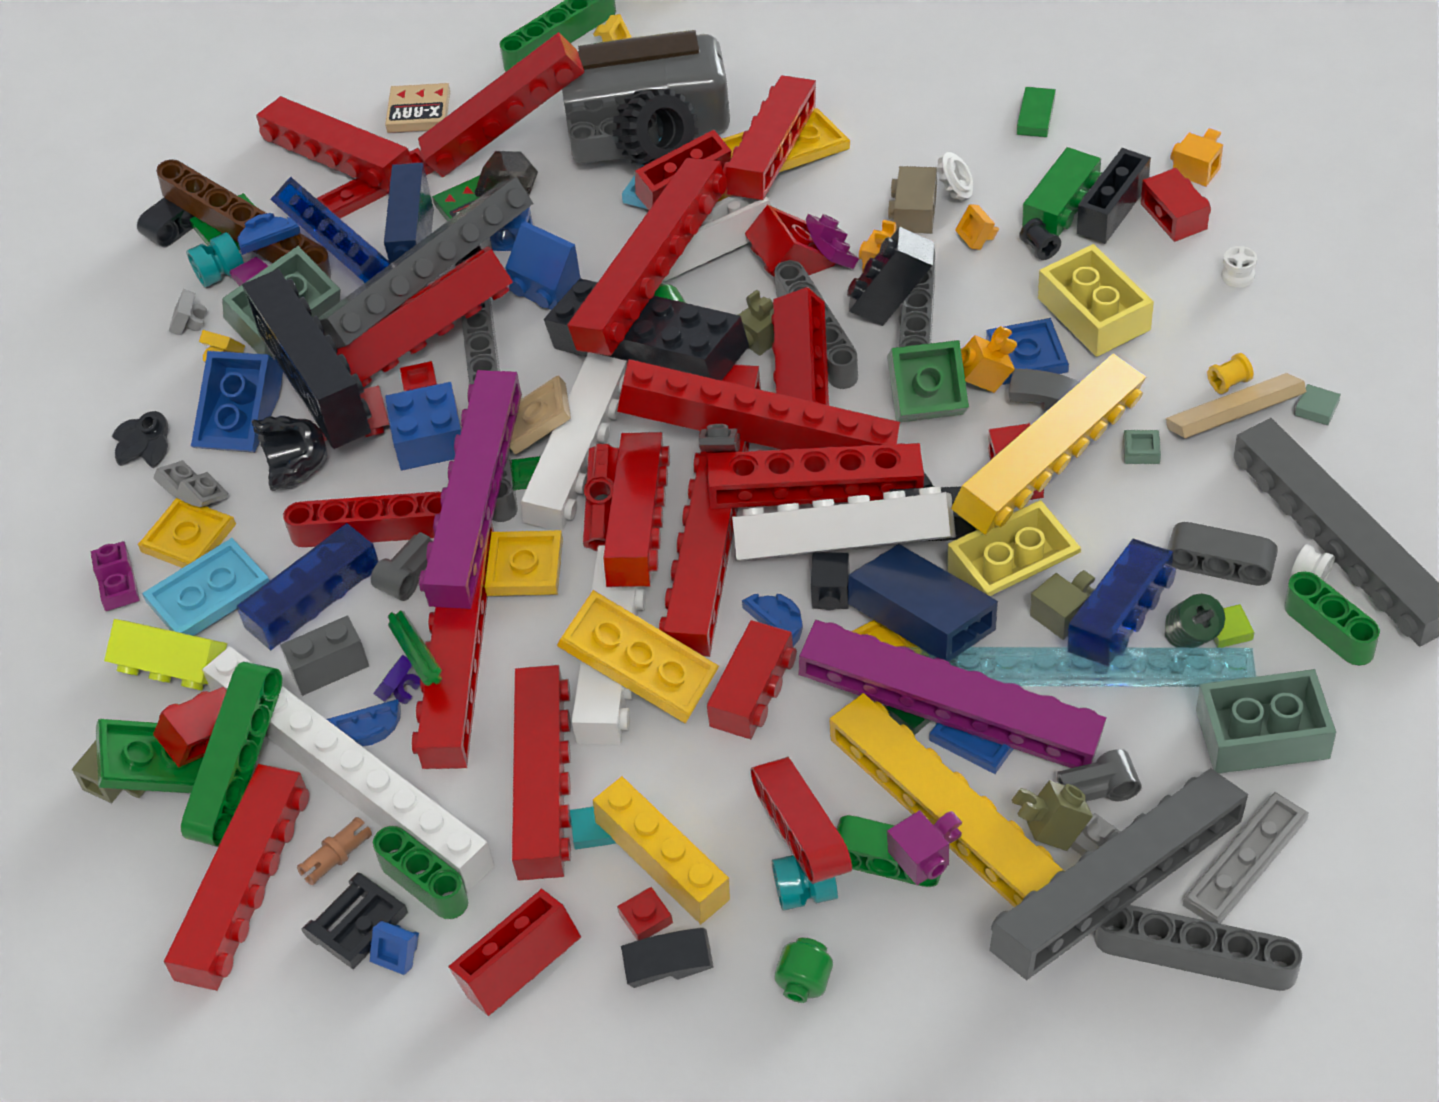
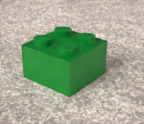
(927, 381)

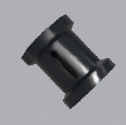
(1040, 239)

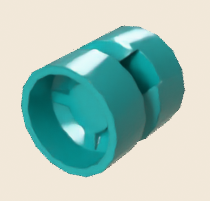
(214, 260)
(794, 886)

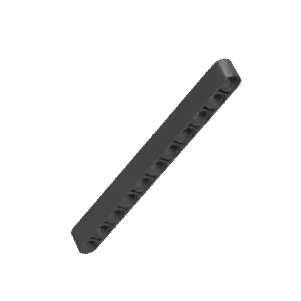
(483, 355)

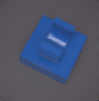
(393, 947)

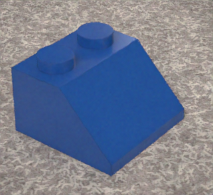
(542, 266)

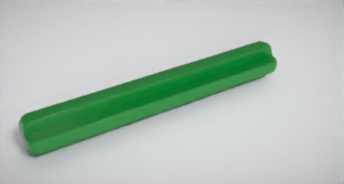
(414, 648)

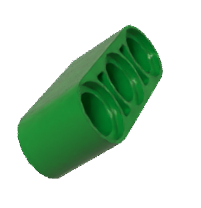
(1332, 618)
(869, 849)
(426, 886)

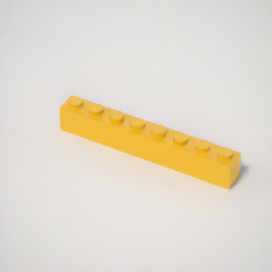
(1048, 445)
(923, 783)

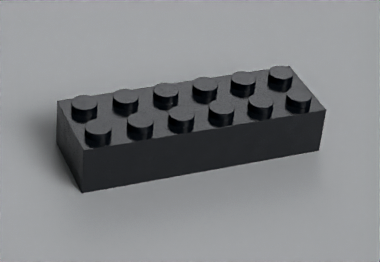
(663, 335)
(308, 358)

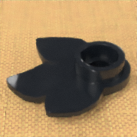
(138, 439)

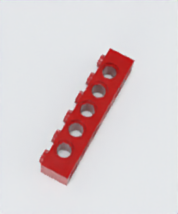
(811, 474)

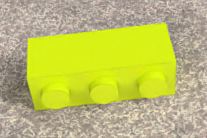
(161, 653)

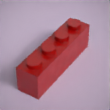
(800, 346)

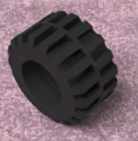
(634, 119)

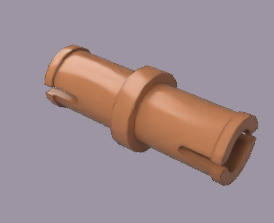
(334, 851)

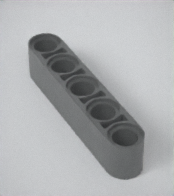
(918, 312)
(841, 354)
(1213, 959)

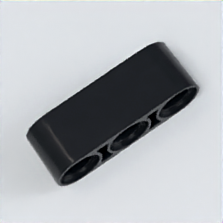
(164, 223)

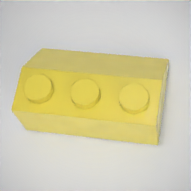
(1010, 554)

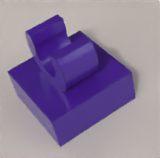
(396, 679)

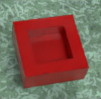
(418, 376)
(645, 914)

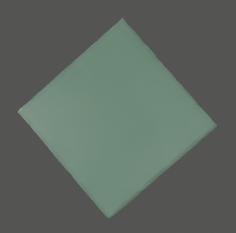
(1317, 404)
(1141, 447)

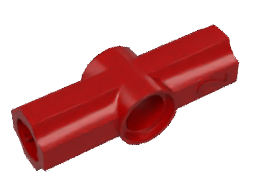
(600, 480)

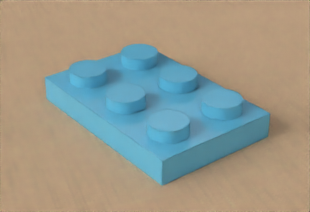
(206, 589)

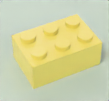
(1095, 300)

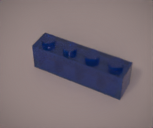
(308, 586)
(1121, 602)

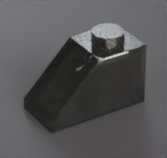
(504, 166)

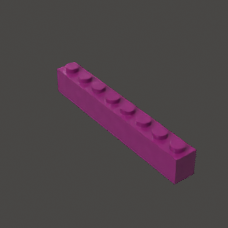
(472, 490)
(951, 695)

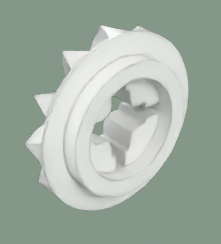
(955, 176)

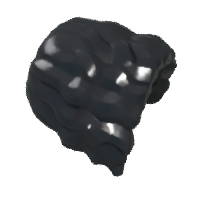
(291, 448)

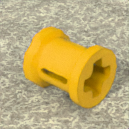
(1230, 373)

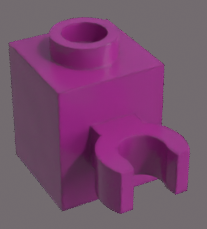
(921, 846)

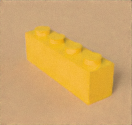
(661, 850)

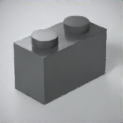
(324, 655)

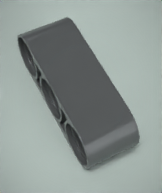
(1222, 553)

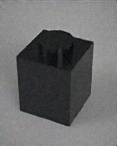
(830, 580)

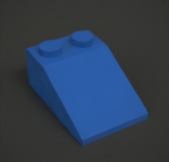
(231, 396)

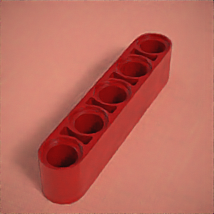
(374, 517)
(801, 820)

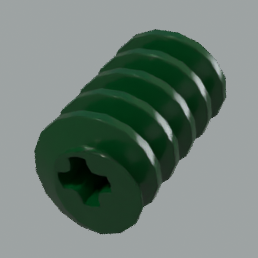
(1209, 620)

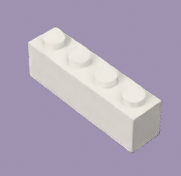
(720, 232)

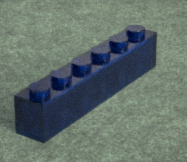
(329, 230)

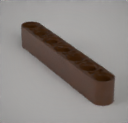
(226, 210)

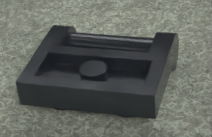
(353, 935)

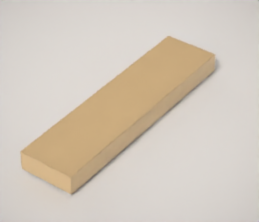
(1236, 405)

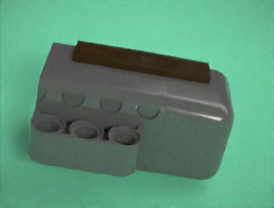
(620, 67)

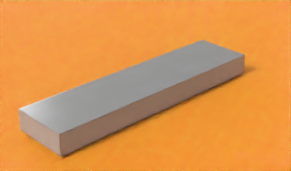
(1245, 859)

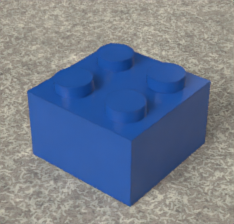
(424, 425)

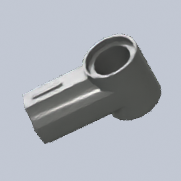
(401, 573)
(1110, 776)

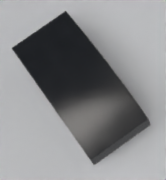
(667, 955)

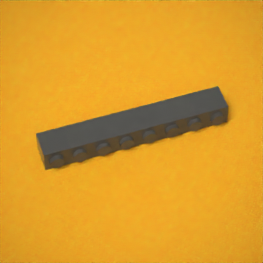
(424, 262)
(1342, 529)
(1116, 873)

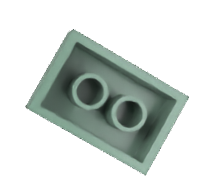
(310, 282)
(1265, 721)

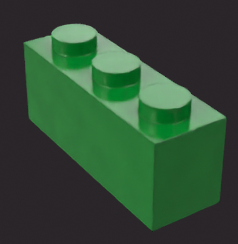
(1062, 189)

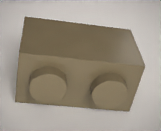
(914, 199)

